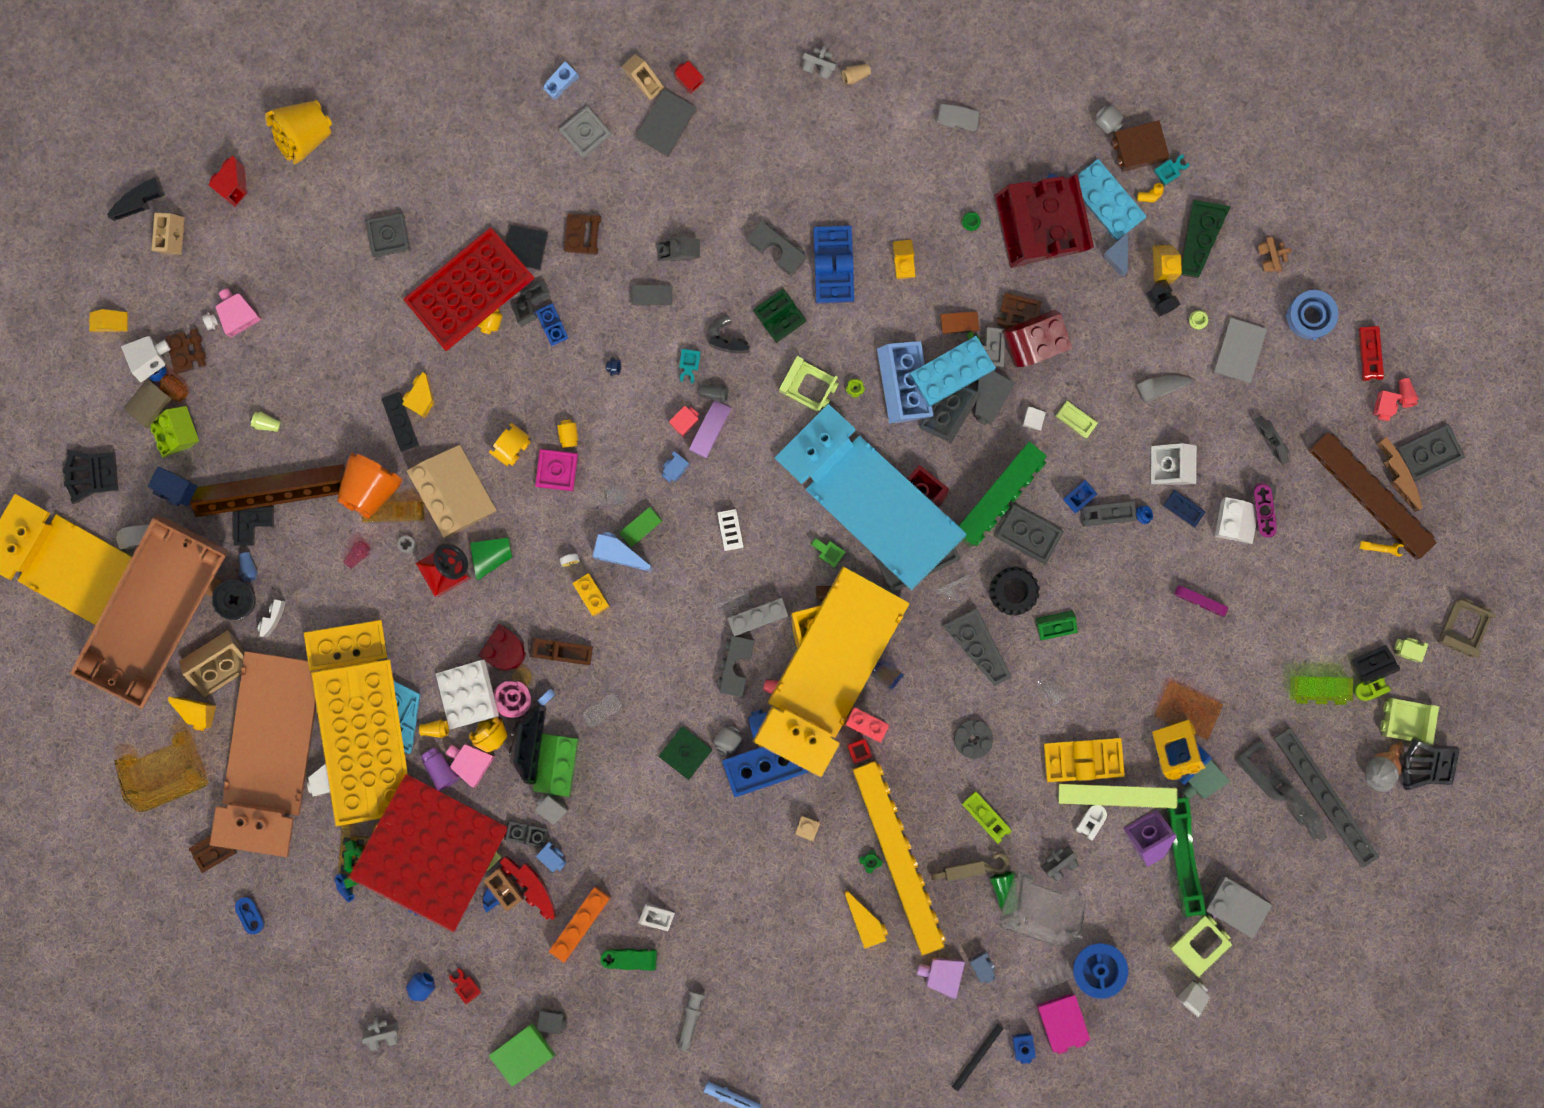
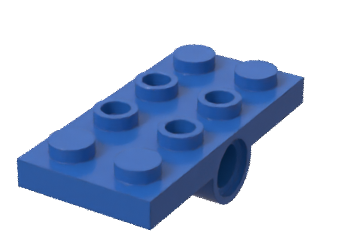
(834, 264)

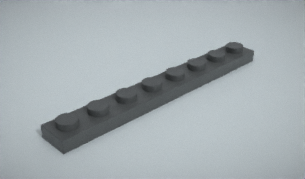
(1326, 797)

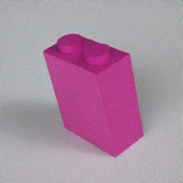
(1063, 1023)

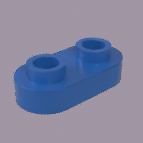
(247, 916)

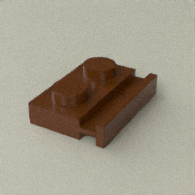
(209, 856)

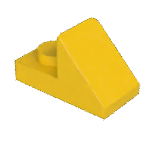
(904, 259)

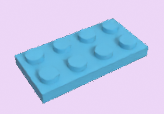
(1109, 200)
(952, 371)

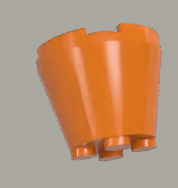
(366, 485)

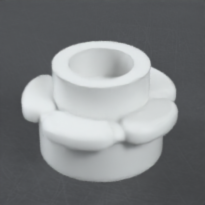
(209, 321)

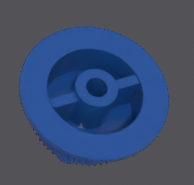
(1100, 970)

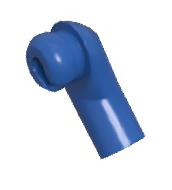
(346, 893)

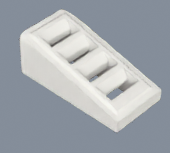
(729, 513)

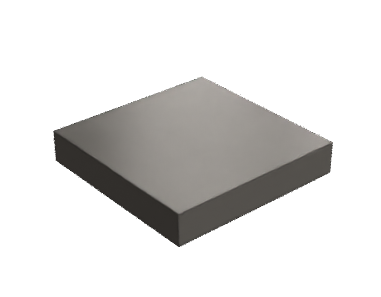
(585, 132)

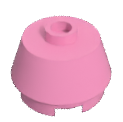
(512, 699)

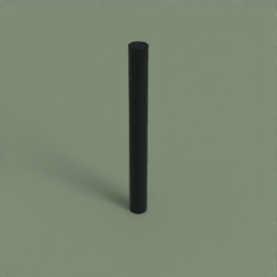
(977, 1057)

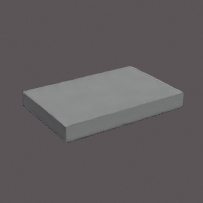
(1240, 350)

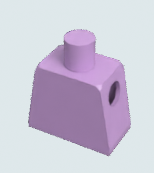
(943, 975)

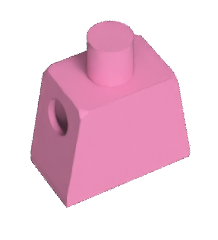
(235, 313)
(469, 763)

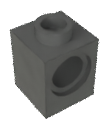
(551, 1021)

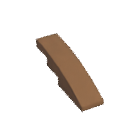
(1403, 479)

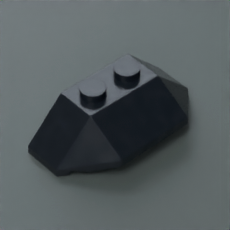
(527, 744)

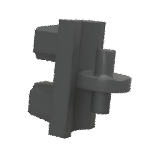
(1058, 860)

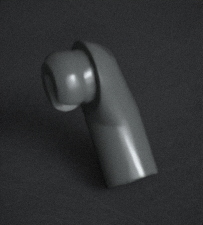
(718, 323)

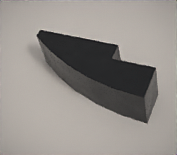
(136, 199)

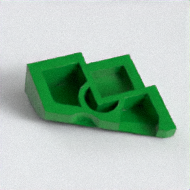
(489, 555)

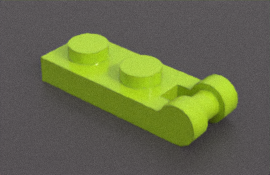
(986, 816)

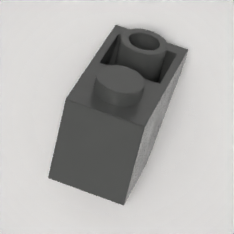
(678, 249)

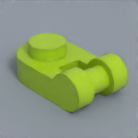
(1368, 692)

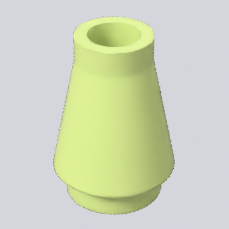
(264, 422)

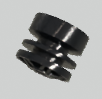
(222, 597)

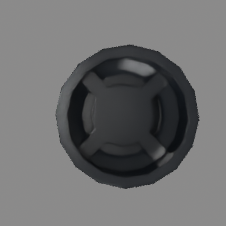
(1167, 304)

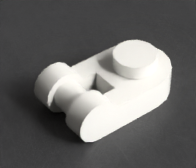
(1095, 814)

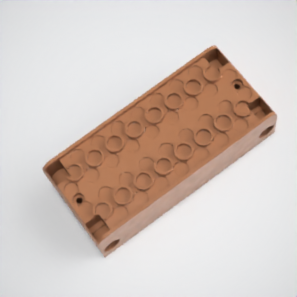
(149, 611)

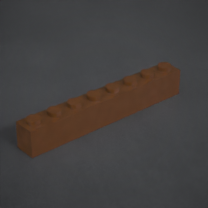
(267, 490)
(1372, 495)

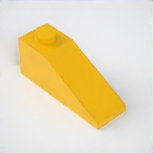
(868, 925)

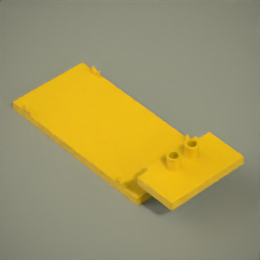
(59, 559)
(830, 671)
(357, 719)

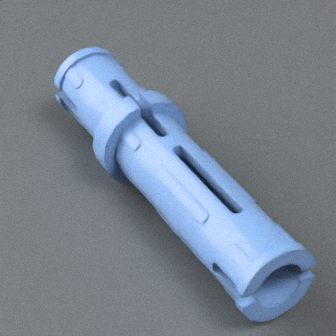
(710, 1089)

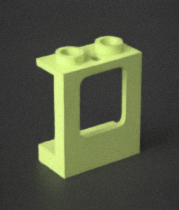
(795, 377)
(1189, 956)

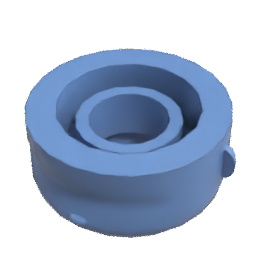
(1325, 307)

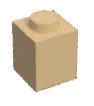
(807, 828)

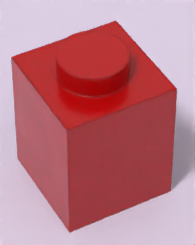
(688, 77)
(859, 751)

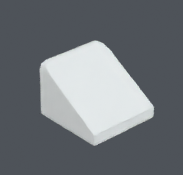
(1033, 418)

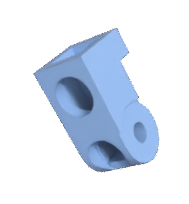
(560, 80)

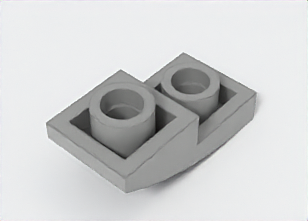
(958, 116)

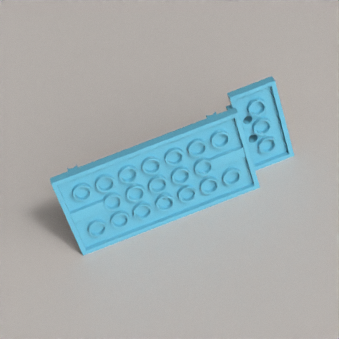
(870, 497)

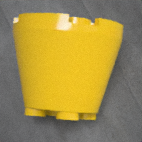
(298, 129)

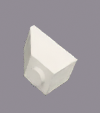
(1194, 998)

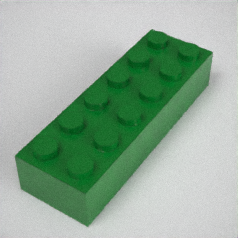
(1003, 491)

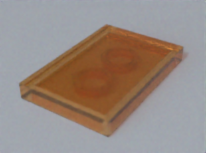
(1184, 704)

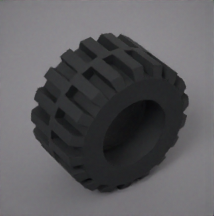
(1026, 579)

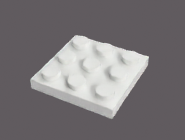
(467, 694)

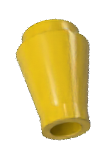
(434, 729)

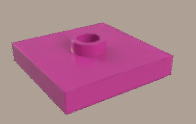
(556, 470)

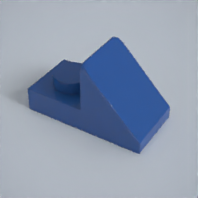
(1080, 496)

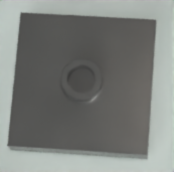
(388, 235)

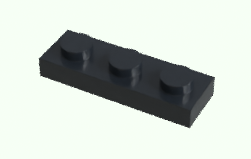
(400, 422)

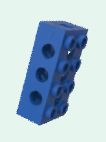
(759, 779)

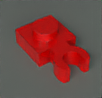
(466, 988)

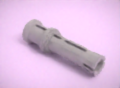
(692, 1011)

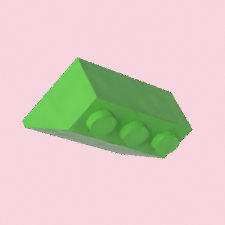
(556, 765)

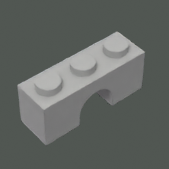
(758, 617)

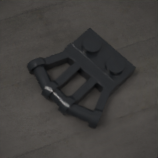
(102, 474)
(1441, 764)

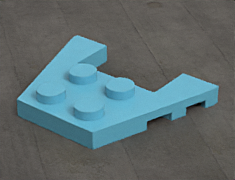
(408, 707)

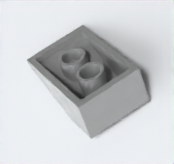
(1237, 906)

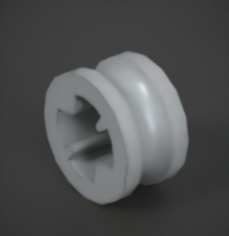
(409, 549)

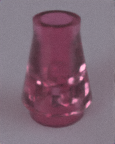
(357, 553)

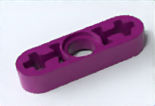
(1261, 523)
(1203, 601)

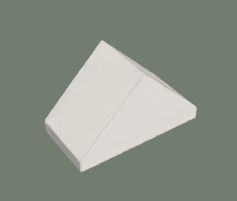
(656, 917)

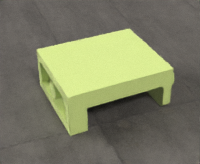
(1409, 719)

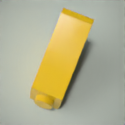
(1166, 263)

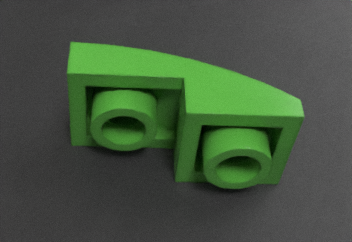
(640, 526)

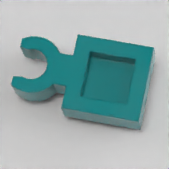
(1170, 171)
(689, 362)

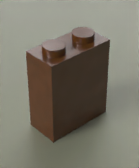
(1140, 146)

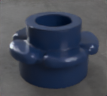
(613, 366)

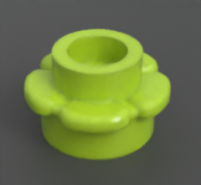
(860, 388)

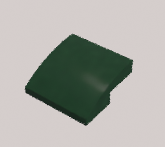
(779, 315)

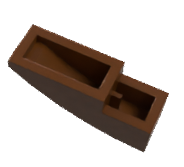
(561, 651)

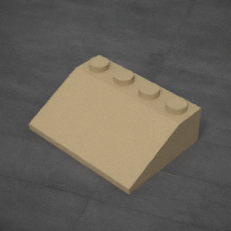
(451, 491)

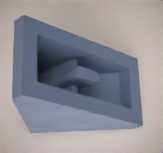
(1118, 256)

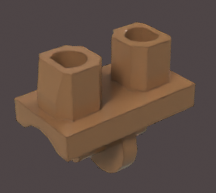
(1270, 247)

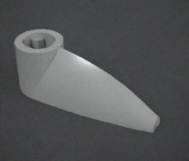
(1160, 386)

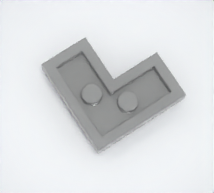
(994, 345)

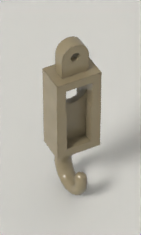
(972, 869)

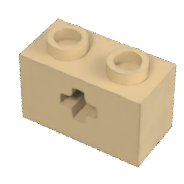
(167, 233)

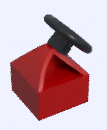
(444, 569)

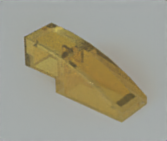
(398, 512)

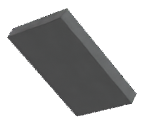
(666, 123)
(950, 414)
(1431, 452)
(1029, 534)

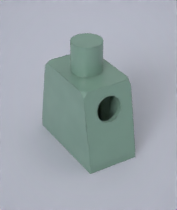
(1205, 782)

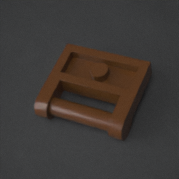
(576, 234)

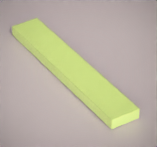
(1118, 795)

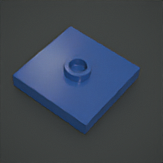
(1179, 753)

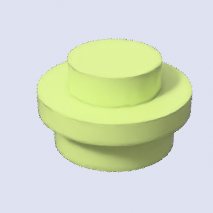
(1198, 320)

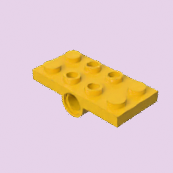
(1084, 760)

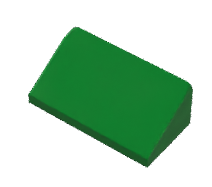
(1056, 625)

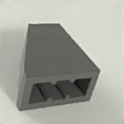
(993, 393)

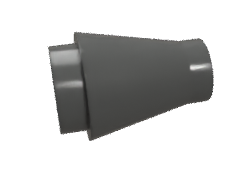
(714, 392)

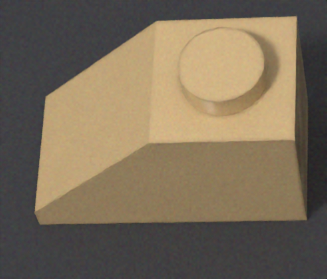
(642, 76)

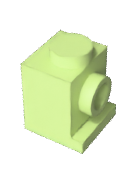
(1411, 649)

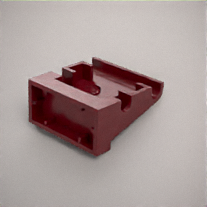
(1043, 220)

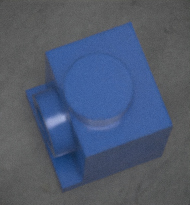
(1021, 1041)

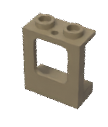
(1461, 644)

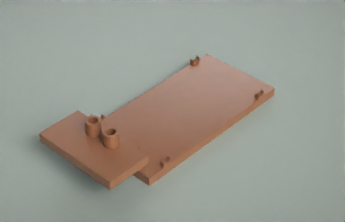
(267, 755)

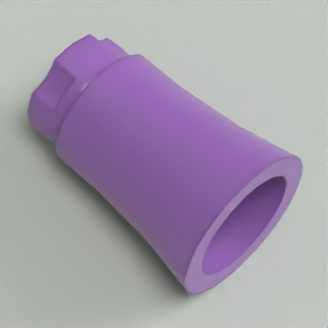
(439, 769)

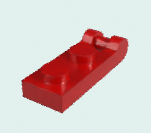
(1371, 353)

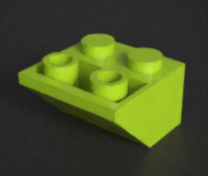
(174, 431)

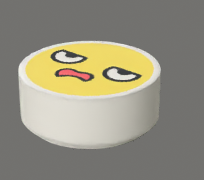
(569, 559)

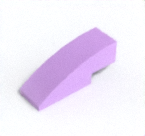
(710, 429)

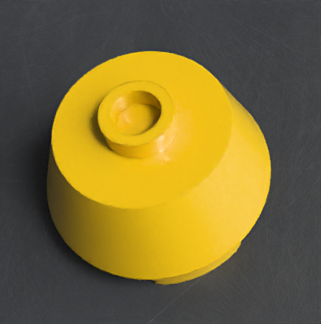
(489, 734)

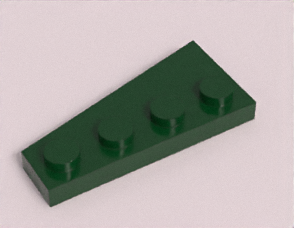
(1202, 231)

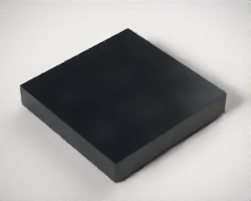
(527, 245)

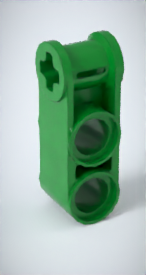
(630, 959)

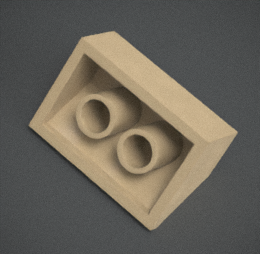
(214, 664)

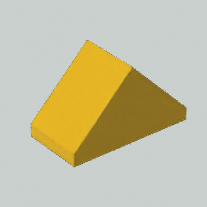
(108, 321)

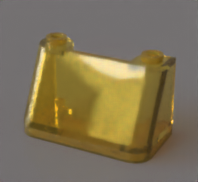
(161, 775)

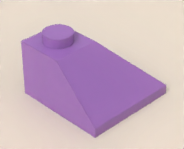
(1151, 837)

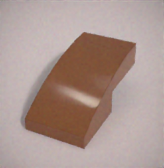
(959, 322)

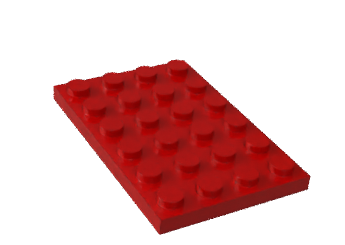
(468, 289)

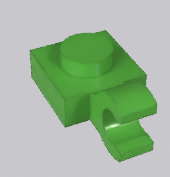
(830, 554)

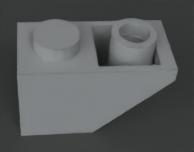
(551, 808)

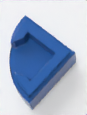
(489, 900)

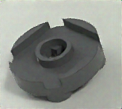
(979, 729)

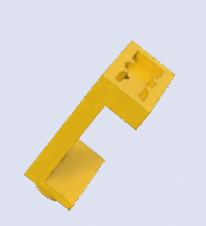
(1171, 733)

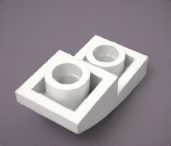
(267, 625)

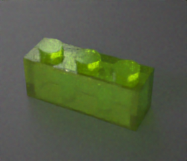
(1321, 689)

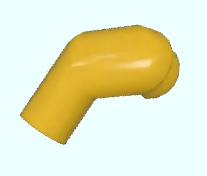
(1153, 195)

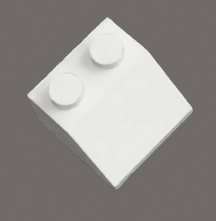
(1173, 464)
(1236, 520)

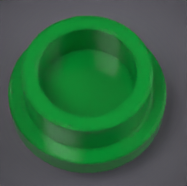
(971, 221)

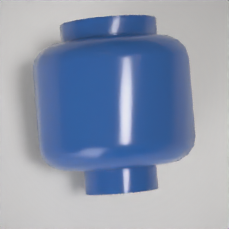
(420, 986)

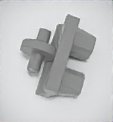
(811, 60)
(380, 1030)

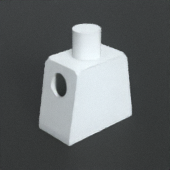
(145, 356)

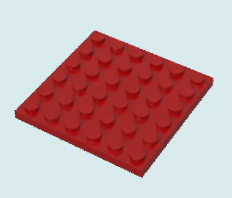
(428, 853)

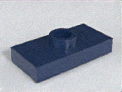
(1184, 508)

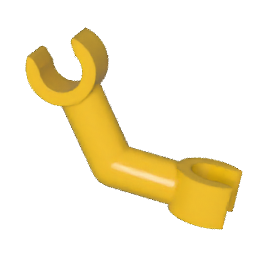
(1365, 545)

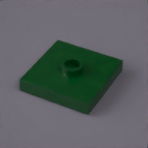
(685, 753)

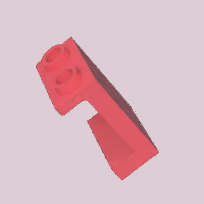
(866, 724)

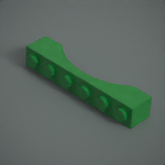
(1186, 872)

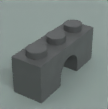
(765, 236)
(737, 649)

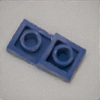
(552, 324)

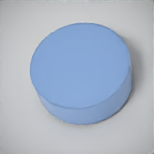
(546, 697)

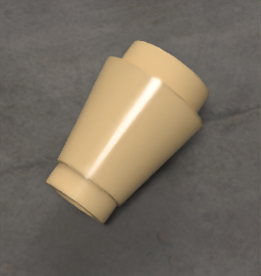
(855, 73)

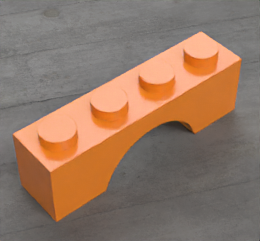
(579, 924)

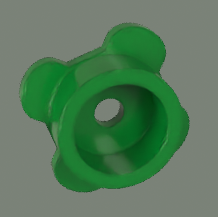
(870, 856)

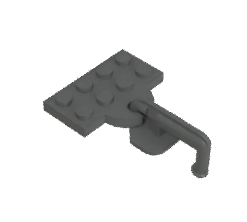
(1302, 810)

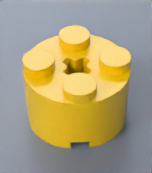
(510, 444)

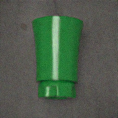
(1001, 886)

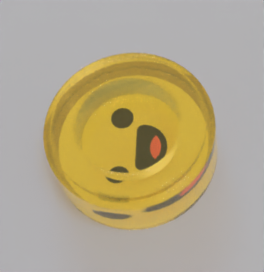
(522, 675)

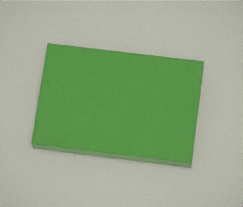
(522, 1055)

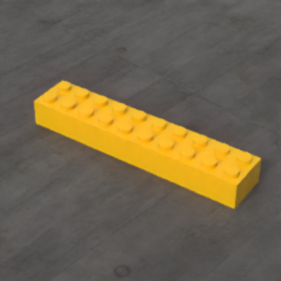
(897, 856)

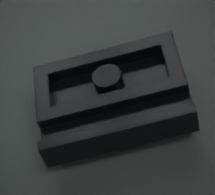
(1375, 665)

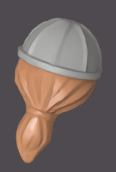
(1385, 768)

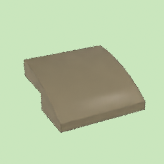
(147, 403)

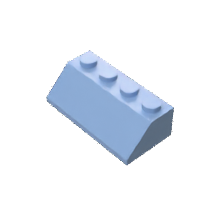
(901, 394)

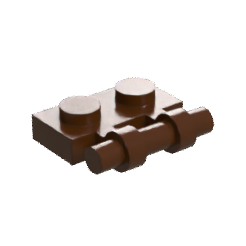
(1018, 306)
(180, 352)

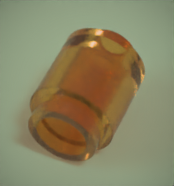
(174, 388)

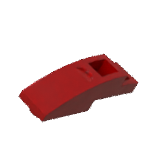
(537, 892)

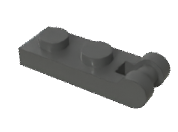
(1109, 513)

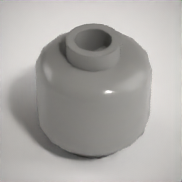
(1109, 119)
(727, 740)

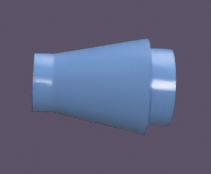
(247, 569)

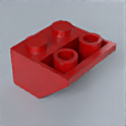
(230, 181)

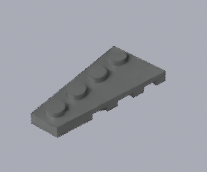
(978, 644)

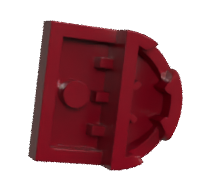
(503, 649)

